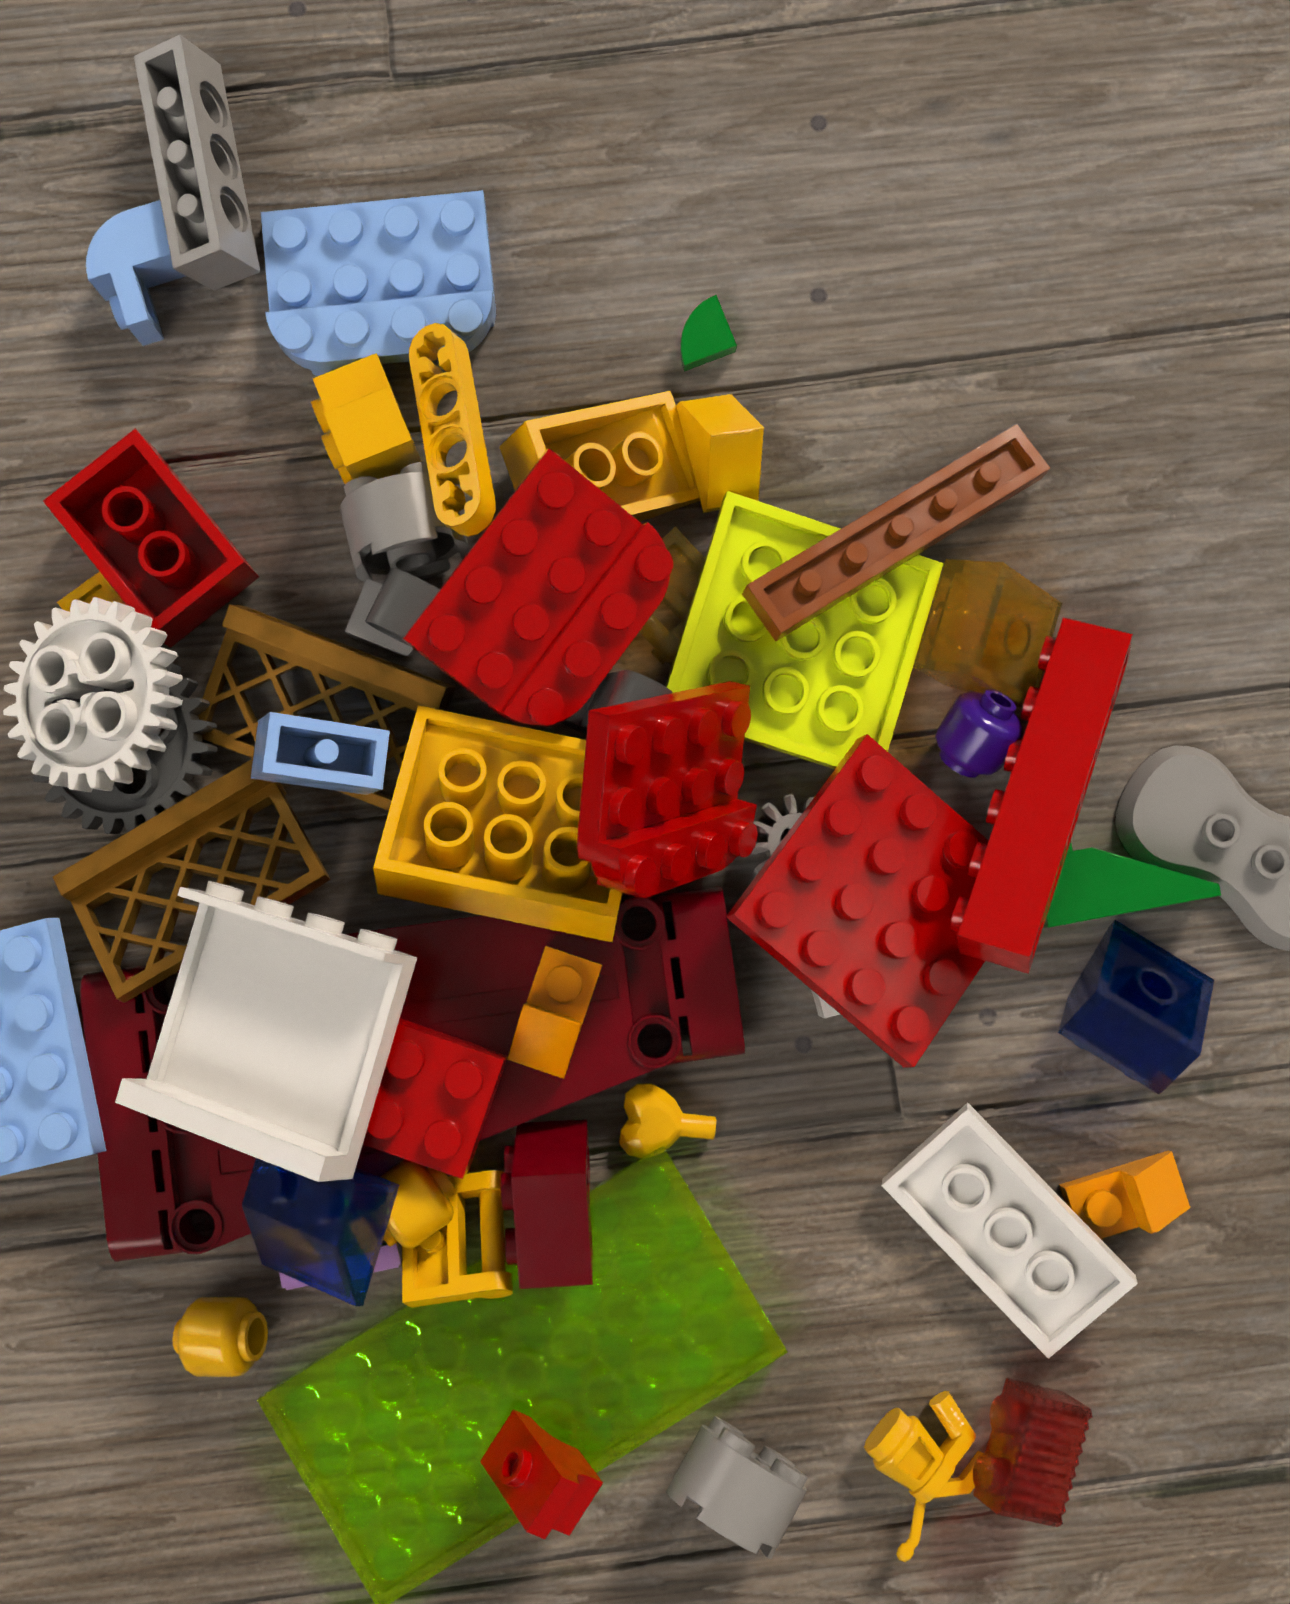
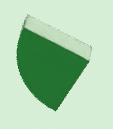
(706, 335)

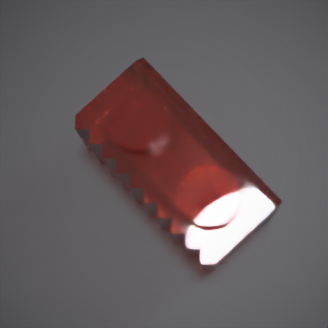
(1031, 1452)

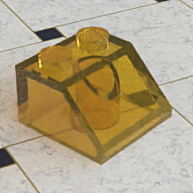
(986, 629)

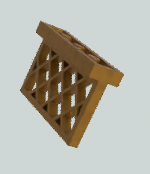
(323, 658)
(159, 844)

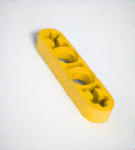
(444, 431)

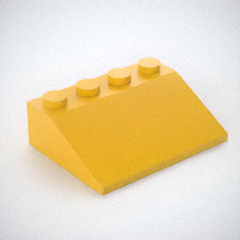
(492, 826)

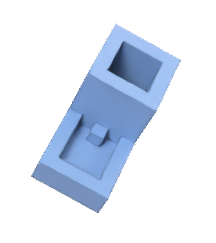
(127, 260)

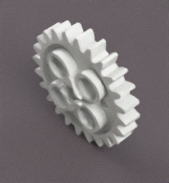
(76, 658)

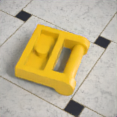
(438, 1266)

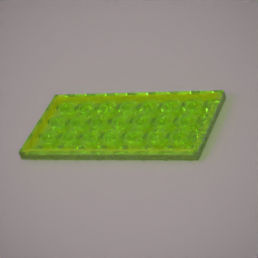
(410, 1405)

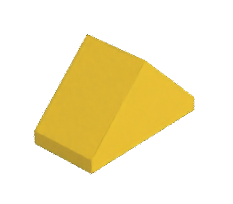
(722, 448)

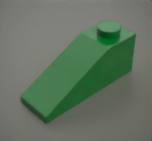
(1108, 884)

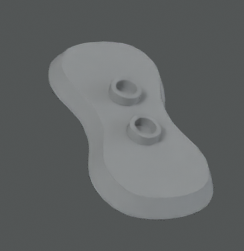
(1198, 820)

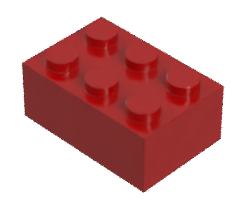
(151, 537)
(434, 1098)

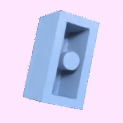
(320, 754)

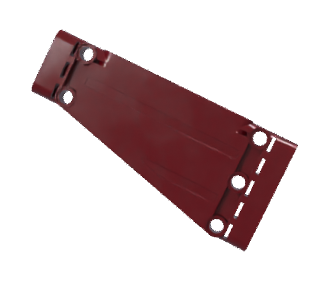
(465, 984)

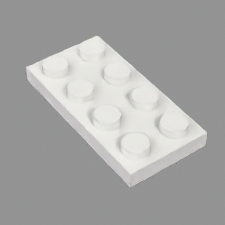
(1009, 1231)

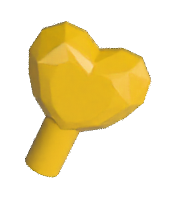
(658, 1121)

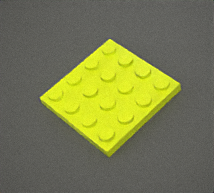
(828, 677)

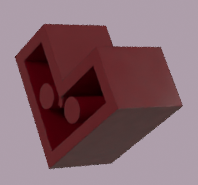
(550, 1198)

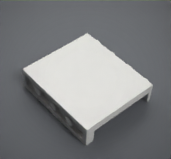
(275, 1034)

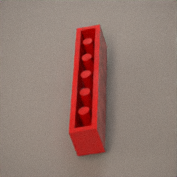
(1043, 795)

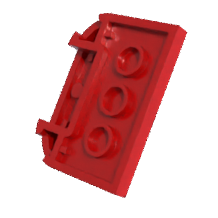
(545, 597)
(666, 789)

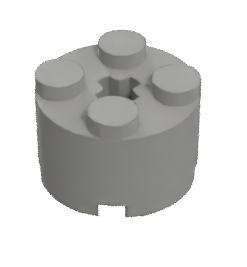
(395, 526)
(738, 1491)

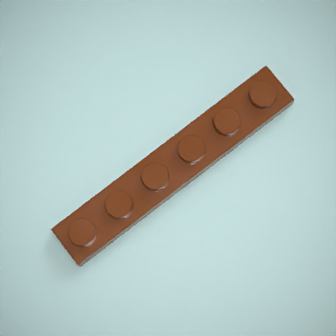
(894, 532)

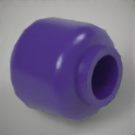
(978, 733)

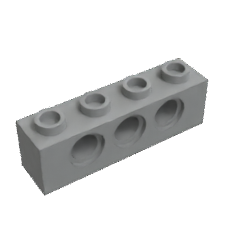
(196, 164)

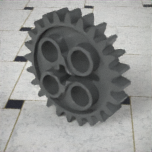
(165, 781)

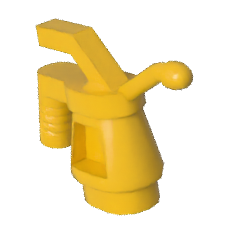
(913, 1459)

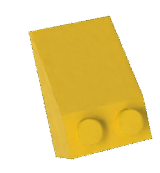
(623, 447)

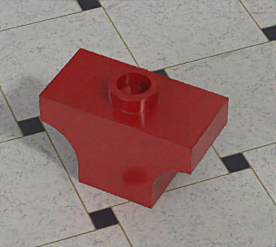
(540, 1476)

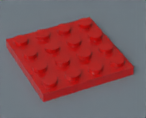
(867, 901)

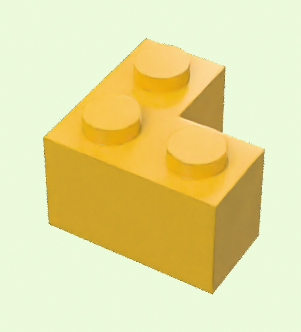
(363, 420)

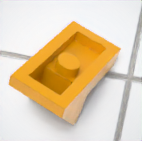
(554, 1012)
(1129, 1196)

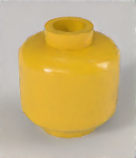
(419, 1205)
(220, 1336)

